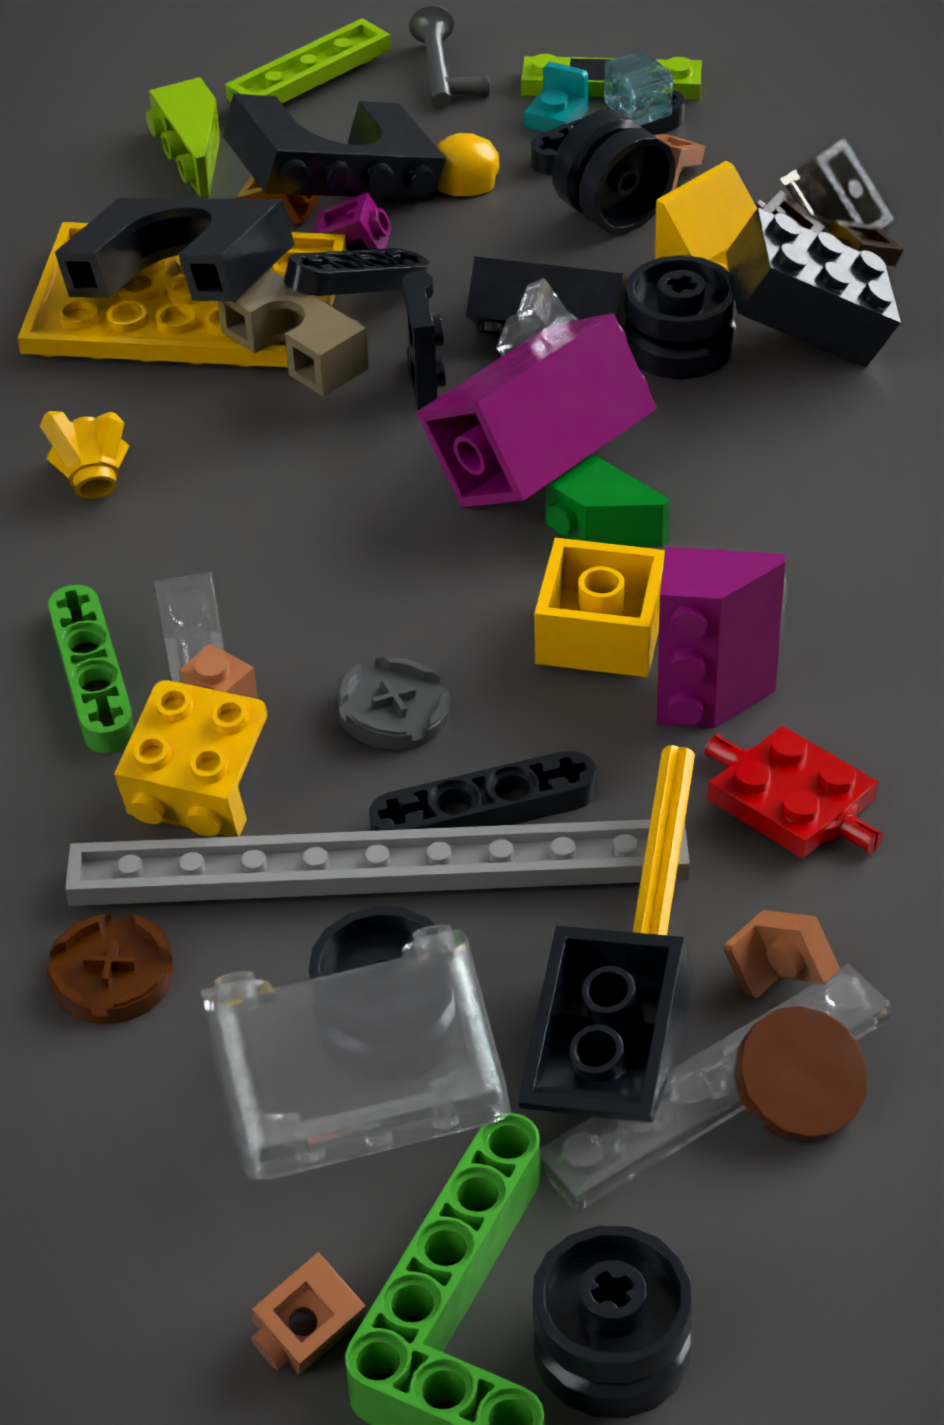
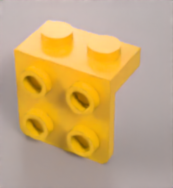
(190, 758)

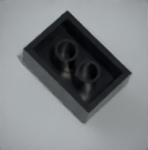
(812, 287)

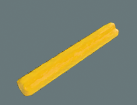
(664, 841)

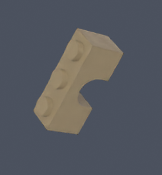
(321, 342)

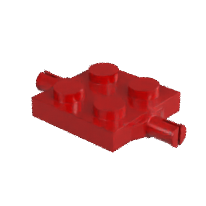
(793, 792)

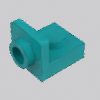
(561, 100)

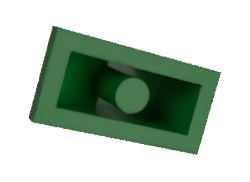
(606, 506)

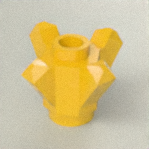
(86, 451)

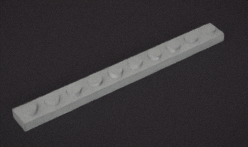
(360, 862)

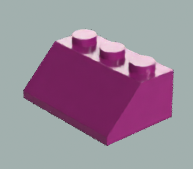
(717, 633)

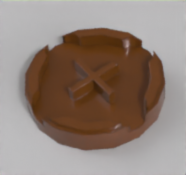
(110, 968)
(801, 1073)

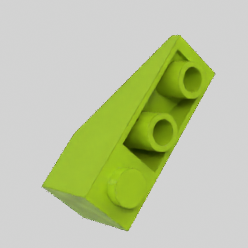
(189, 129)

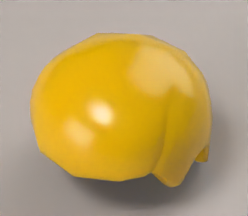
(468, 166)

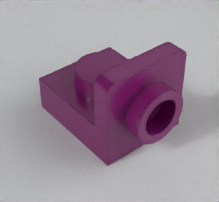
(357, 220)

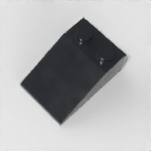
(607, 1023)

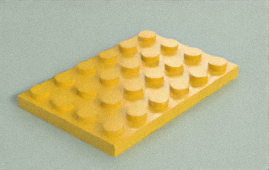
(147, 316)

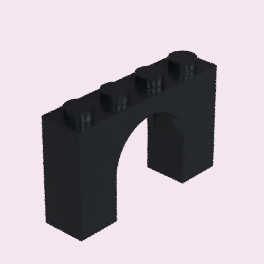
(383, 153)
(218, 241)

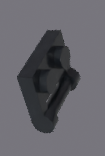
(424, 333)

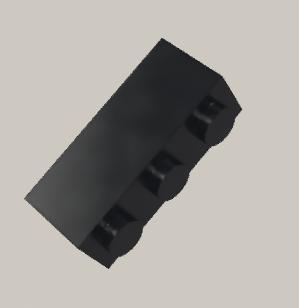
(500, 286)

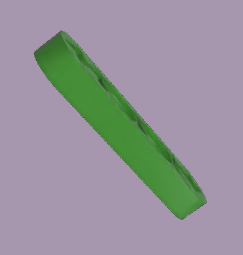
(89, 667)

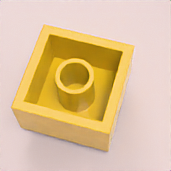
(599, 607)

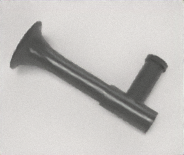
(432, 26)

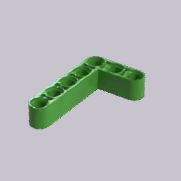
(444, 1293)

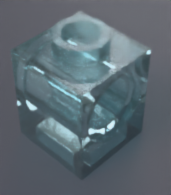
(638, 87)

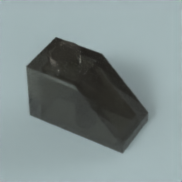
(837, 188)

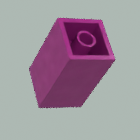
(537, 411)

